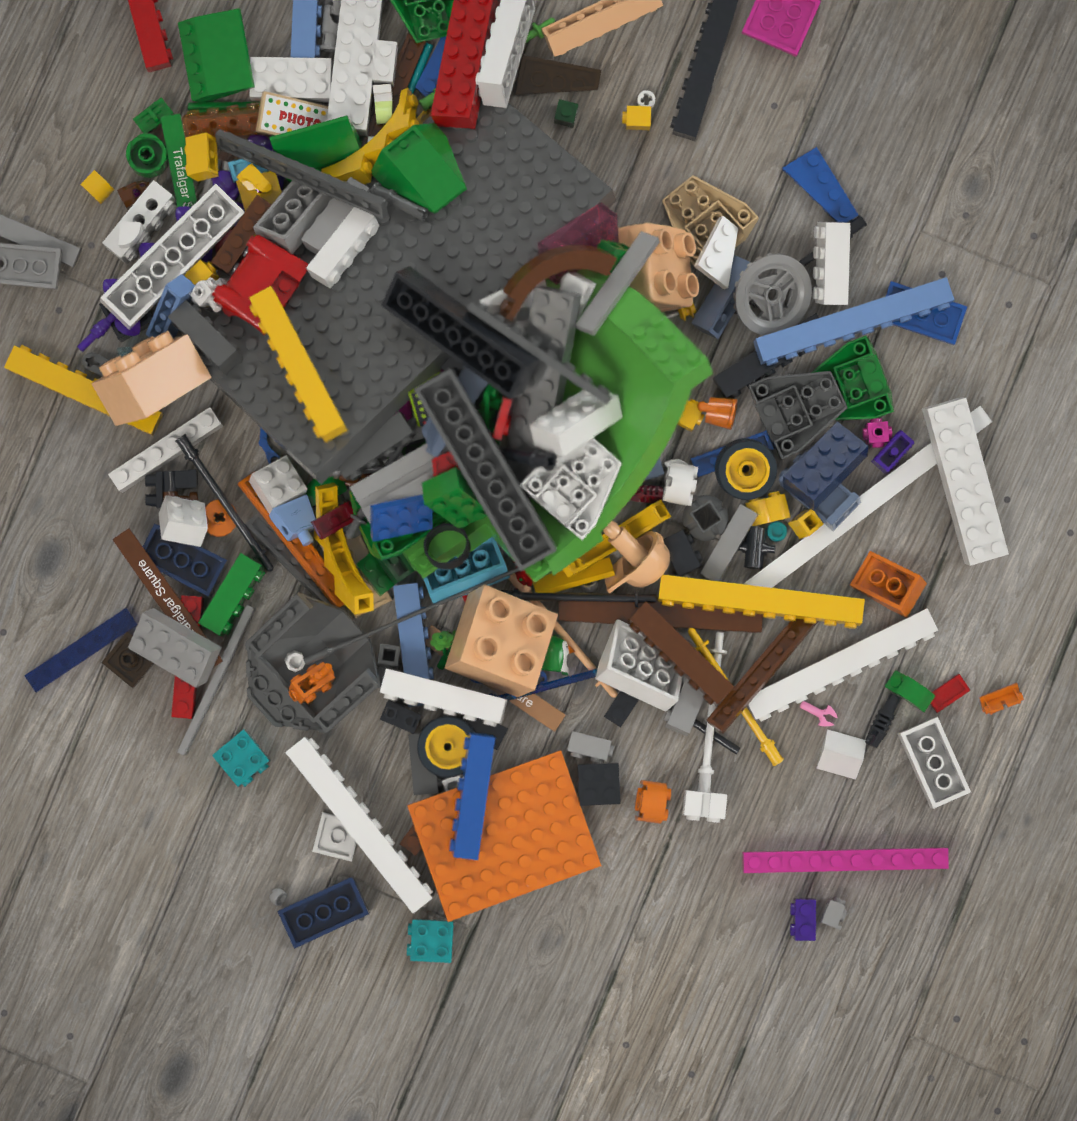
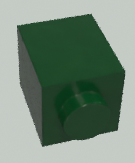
(566, 113)

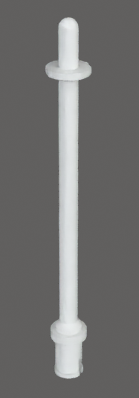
(706, 769)

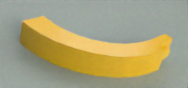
(636, 526)

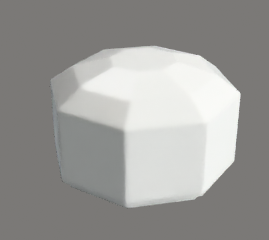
(295, 661)

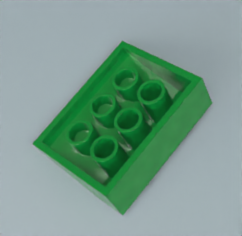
(216, 55)
(319, 143)

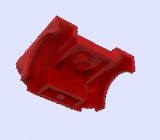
(260, 268)

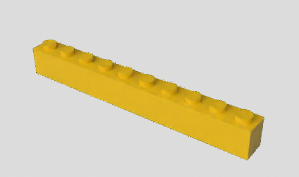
(761, 600)

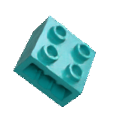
(242, 758)
(430, 940)

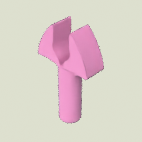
(819, 713)

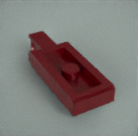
(333, 520)

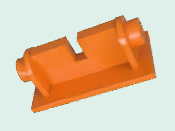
(994, 701)

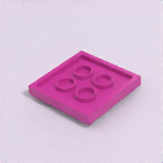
(781, 23)

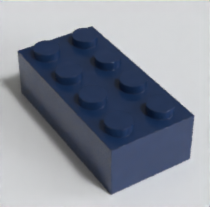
(825, 466)
(185, 562)
(323, 912)

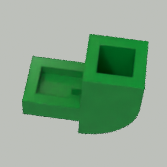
(910, 690)

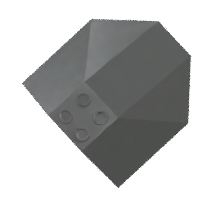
(309, 627)

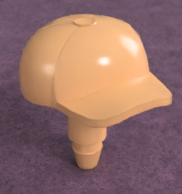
(642, 559)

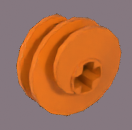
(221, 528)

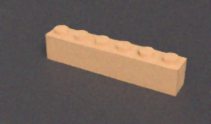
(594, 22)

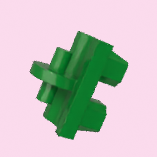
(150, 117)

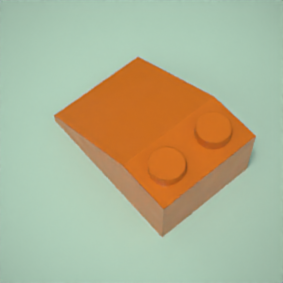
(888, 584)

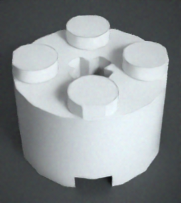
(680, 483)

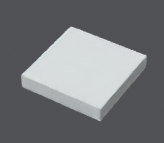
(334, 839)

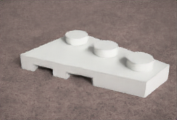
(718, 253)

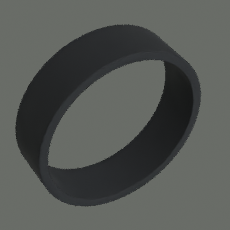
(447, 565)

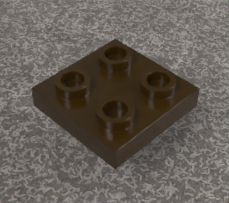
(127, 663)

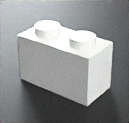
(385, 62)

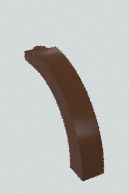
(548, 264)

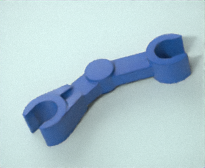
(264, 444)

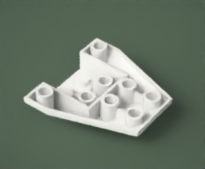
(576, 486)

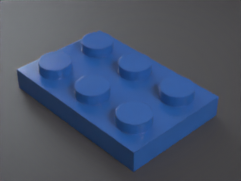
(399, 517)

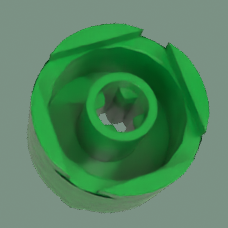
(139, 147)

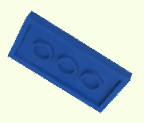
(938, 325)

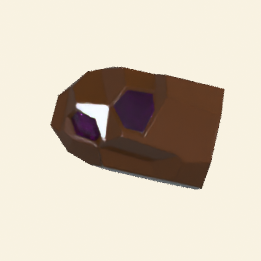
(131, 192)

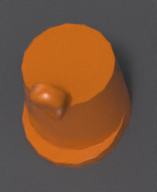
(719, 411)

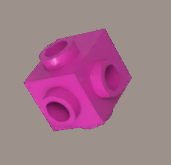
(870, 436)

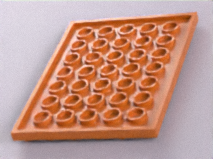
(528, 837)

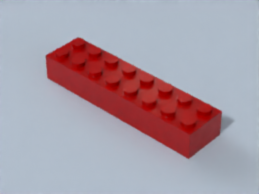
(456, 92)

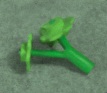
(441, 642)

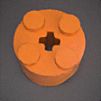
(652, 802)

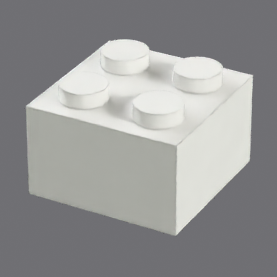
(277, 483)
(183, 521)

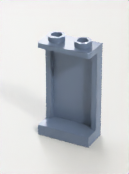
(835, 506)

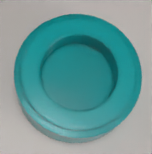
(776, 531)

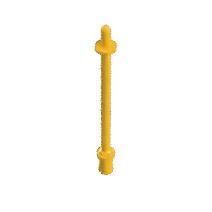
(767, 745)

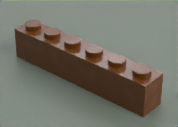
(680, 653)

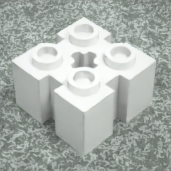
(704, 804)

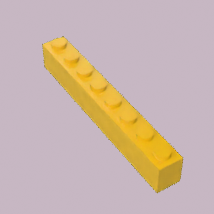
(298, 365)
(67, 383)

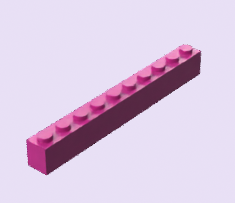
(845, 860)

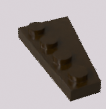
(550, 76)

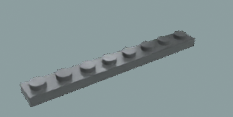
(548, 356)

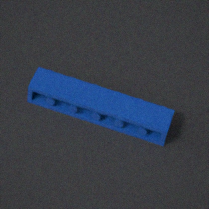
(473, 796)

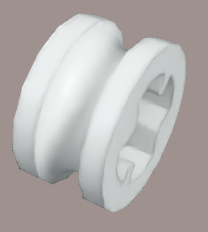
(641, 96)

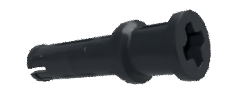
(535, 459)

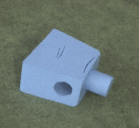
(295, 519)

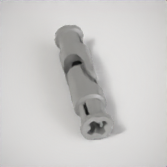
(330, 27)

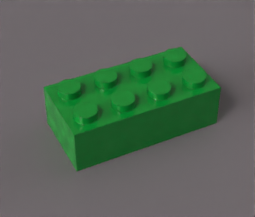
(231, 595)

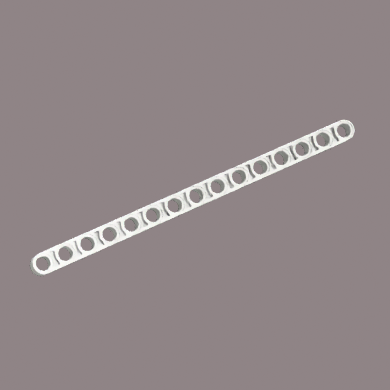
(870, 502)

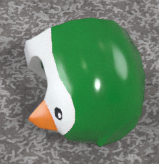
(557, 656)

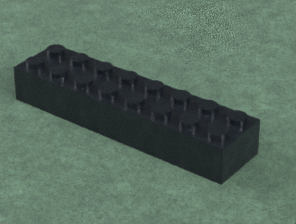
(459, 332)

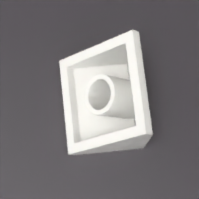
(841, 754)

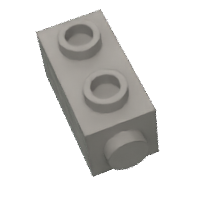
(595, 747)

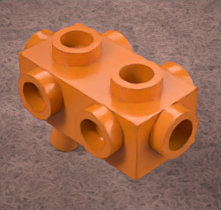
(315, 680)

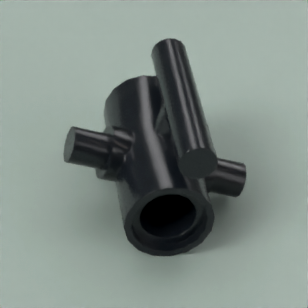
(756, 548)

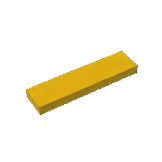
(560, 581)

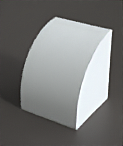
(129, 233)

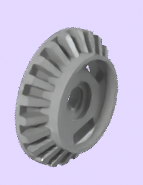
(774, 316)

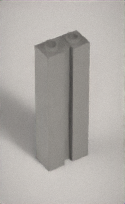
(396, 480)

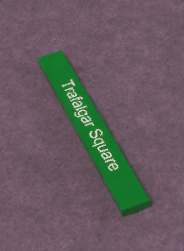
(175, 146)

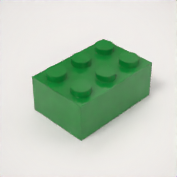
(453, 498)

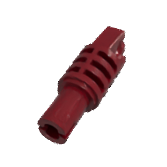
(648, 494)

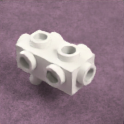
(203, 291)

